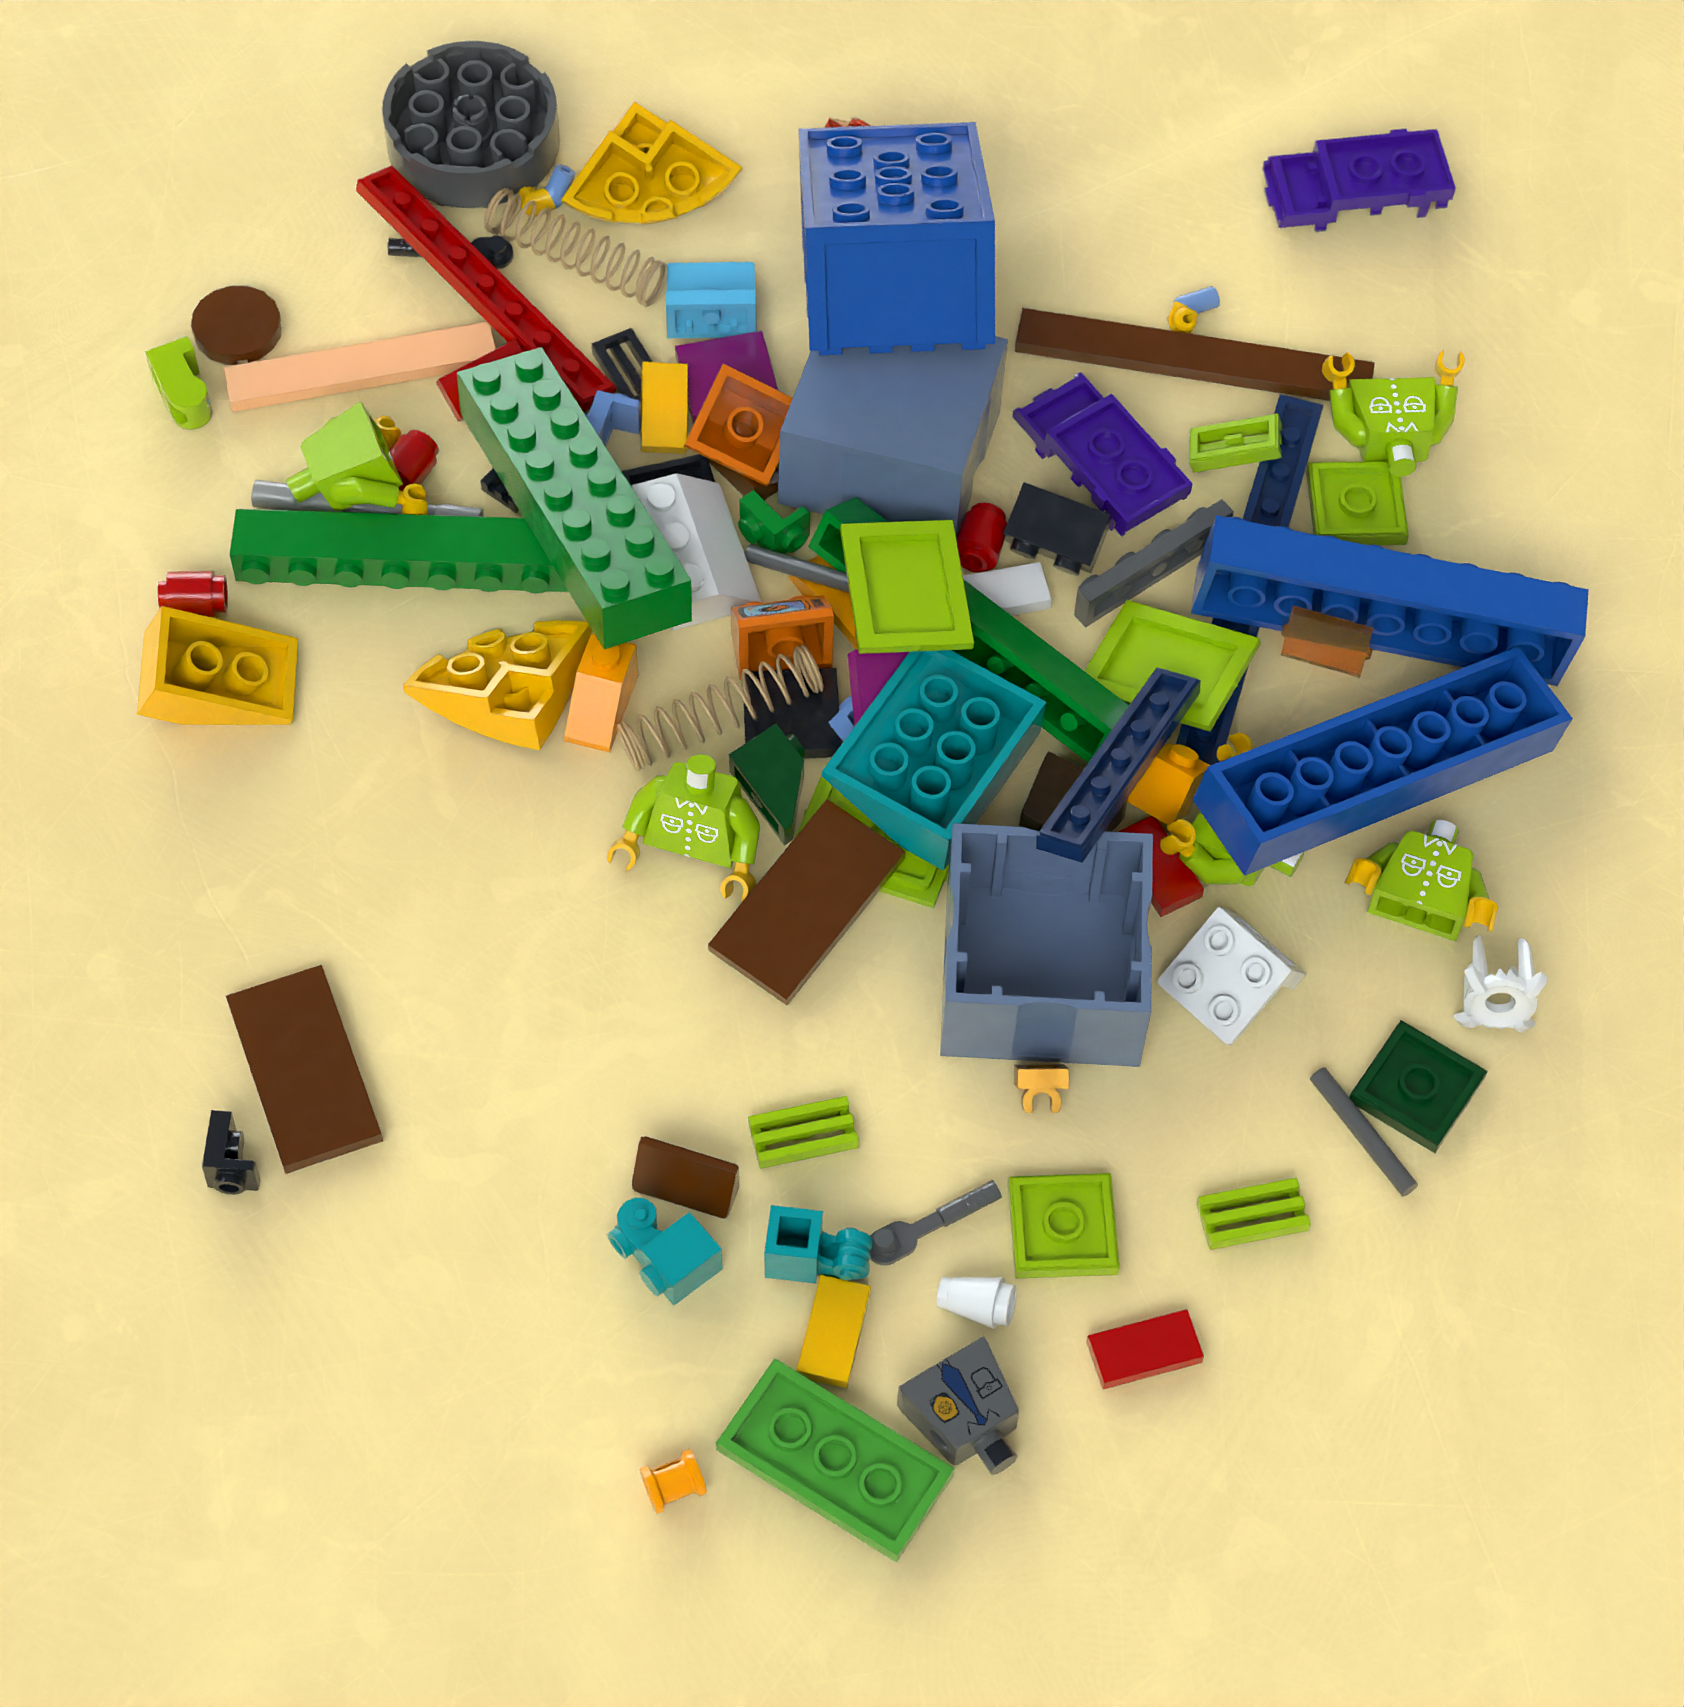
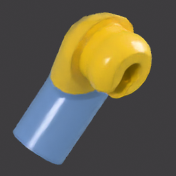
(551, 194)
(1187, 308)

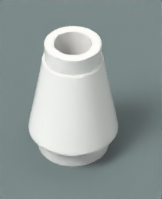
(978, 1299)

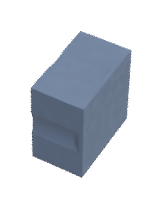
(891, 430)
(1046, 949)

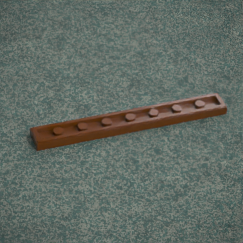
(1179, 354)

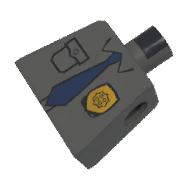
(964, 1407)

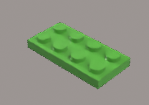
(835, 1459)

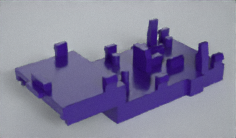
(1358, 175)
(1104, 452)

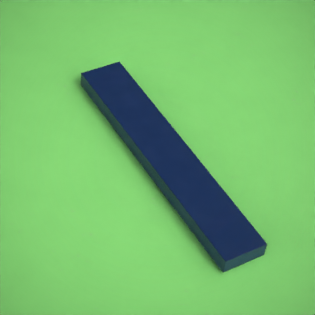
(1118, 765)

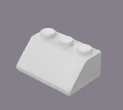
(705, 541)

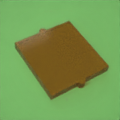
(1326, 641)

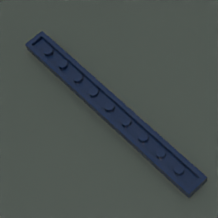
(1270, 504)

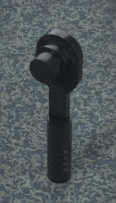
(494, 249)

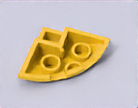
(649, 172)
(506, 683)

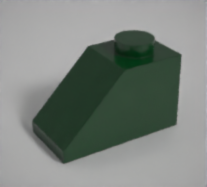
(772, 777)

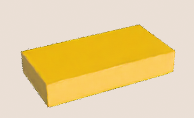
(664, 407)
(833, 1331)

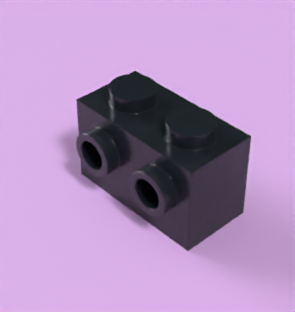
(1056, 529)

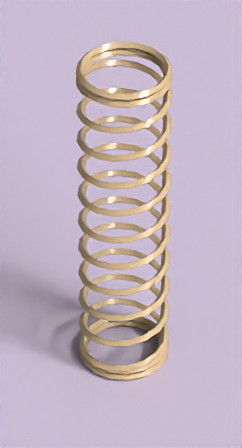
(508, 217)
(634, 747)

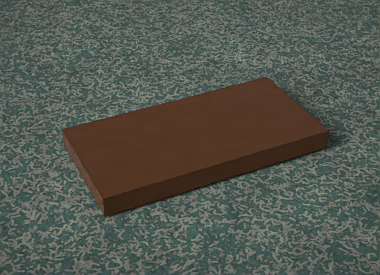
(806, 901)
(304, 1069)

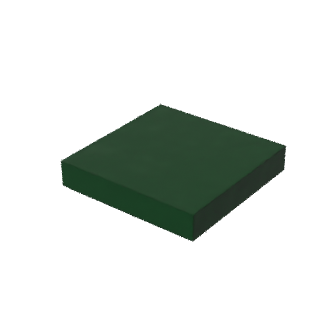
(1418, 1086)

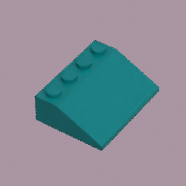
(935, 749)

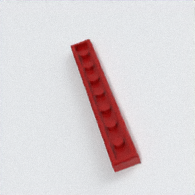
(479, 280)

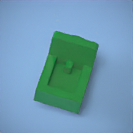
(767, 529)

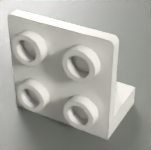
(1228, 974)

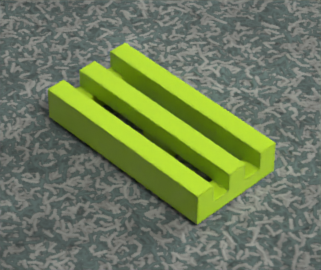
(1235, 448)
(797, 1115)
(1264, 1192)

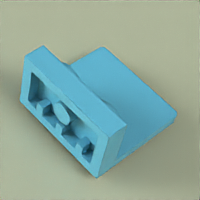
(710, 299)

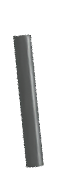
(797, 567)
(1363, 1132)

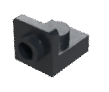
(223, 1156)

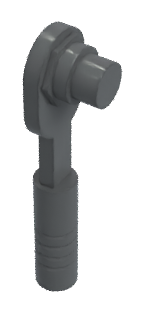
(900, 1238)

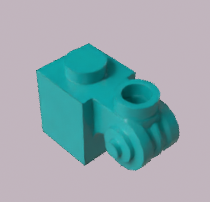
(802, 1250)
(670, 1259)

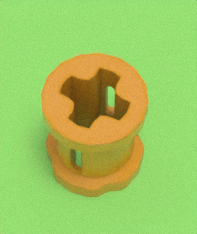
(673, 1481)

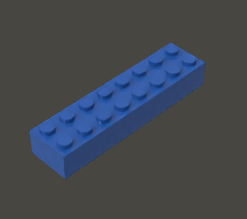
(1411, 600)
(1380, 760)

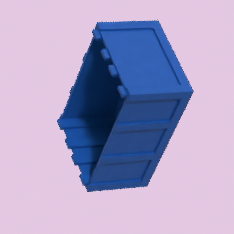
(897, 237)

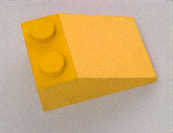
(215, 672)

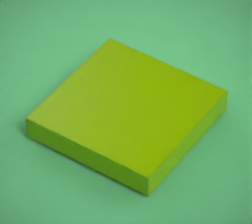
(1357, 502)
(1063, 1225)

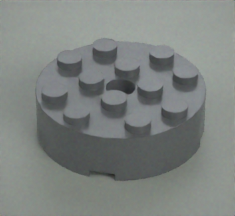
(471, 123)

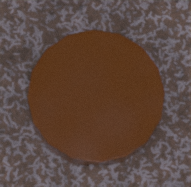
(236, 324)

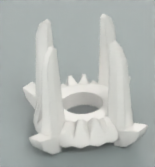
(1521, 985)

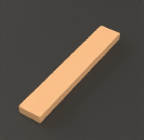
(356, 366)

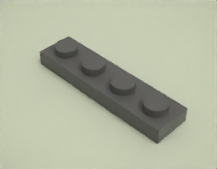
(1143, 569)

